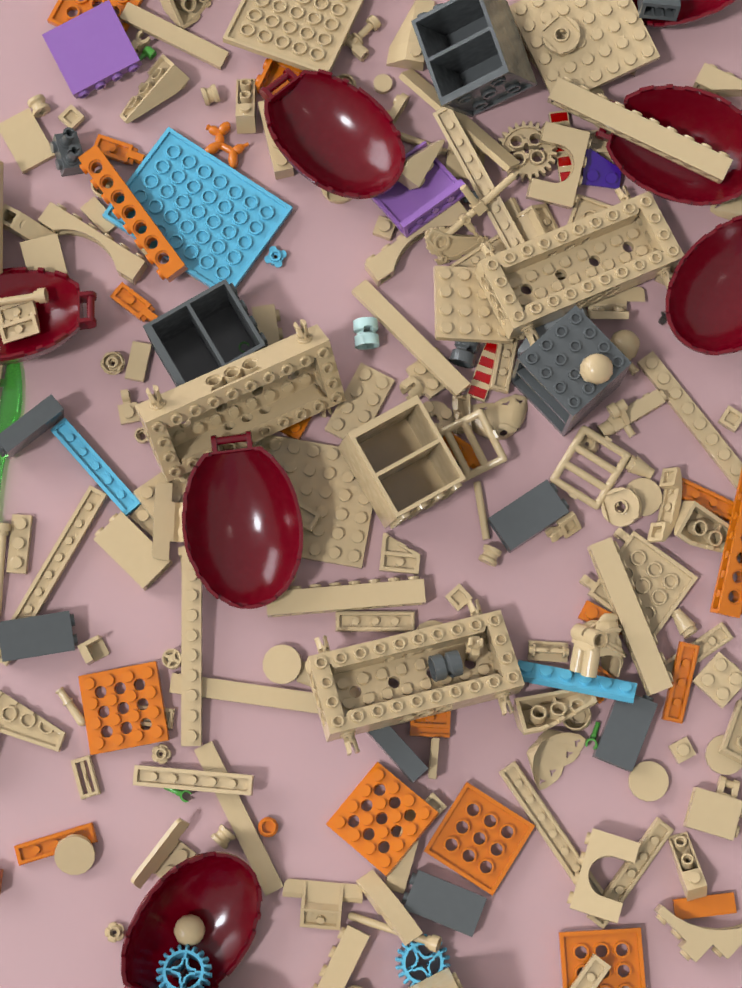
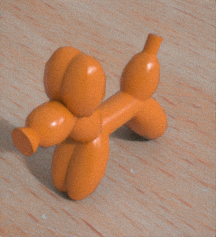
(219, 143)

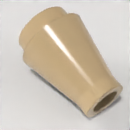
(639, 467)
(684, 624)

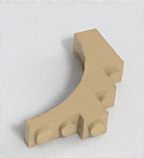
(698, 939)

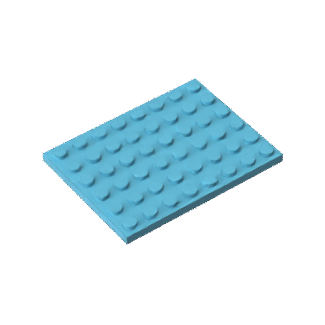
(203, 209)

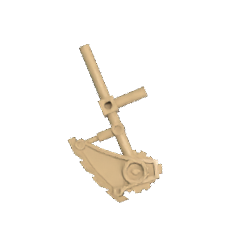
(451, 246)

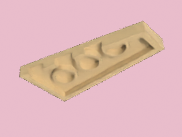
(27, 725)

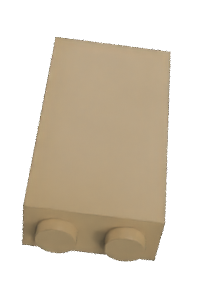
(131, 550)

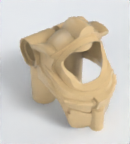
(597, 640)

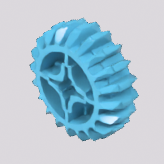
(175, 971)
(406, 971)

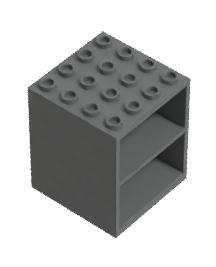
(473, 54)
(204, 333)
(551, 371)

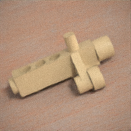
(623, 416)

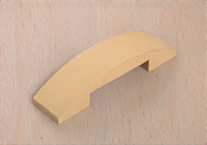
(669, 509)
(399, 876)

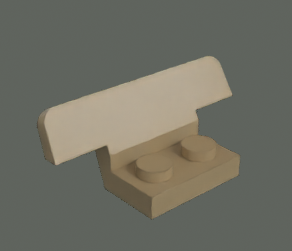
(532, 221)
(616, 305)
(167, 521)
(165, 854)
(321, 901)

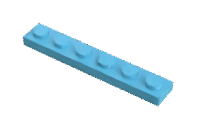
(95, 467)
(575, 682)

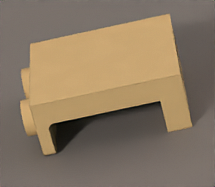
(713, 813)

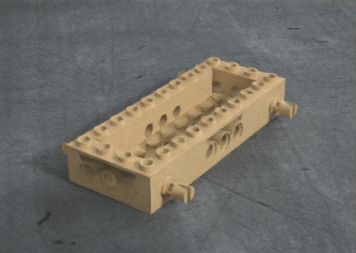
(568, 251)
(273, 407)
(406, 659)

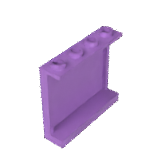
(92, 50)
(418, 206)

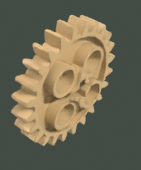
(524, 135)

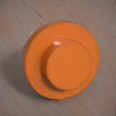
(268, 827)

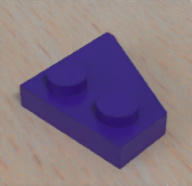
(600, 172)

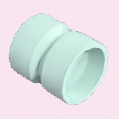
(366, 333)

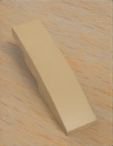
(389, 907)

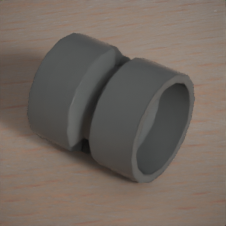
(464, 354)
(445, 665)

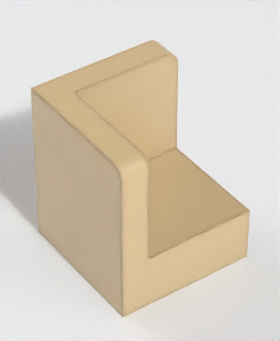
(93, 650)

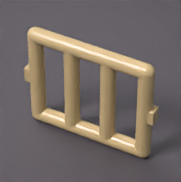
(492, 435)
(615, 471)

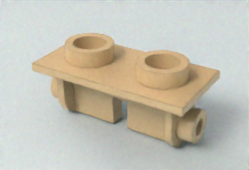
(461, 407)
(548, 651)

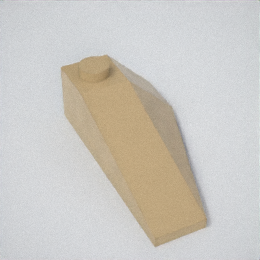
(184, 11)
(405, 48)
(162, 84)
(701, 527)
(548, 709)

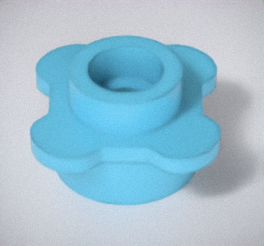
(277, 262)

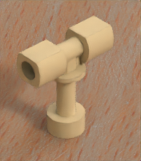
(355, 40)

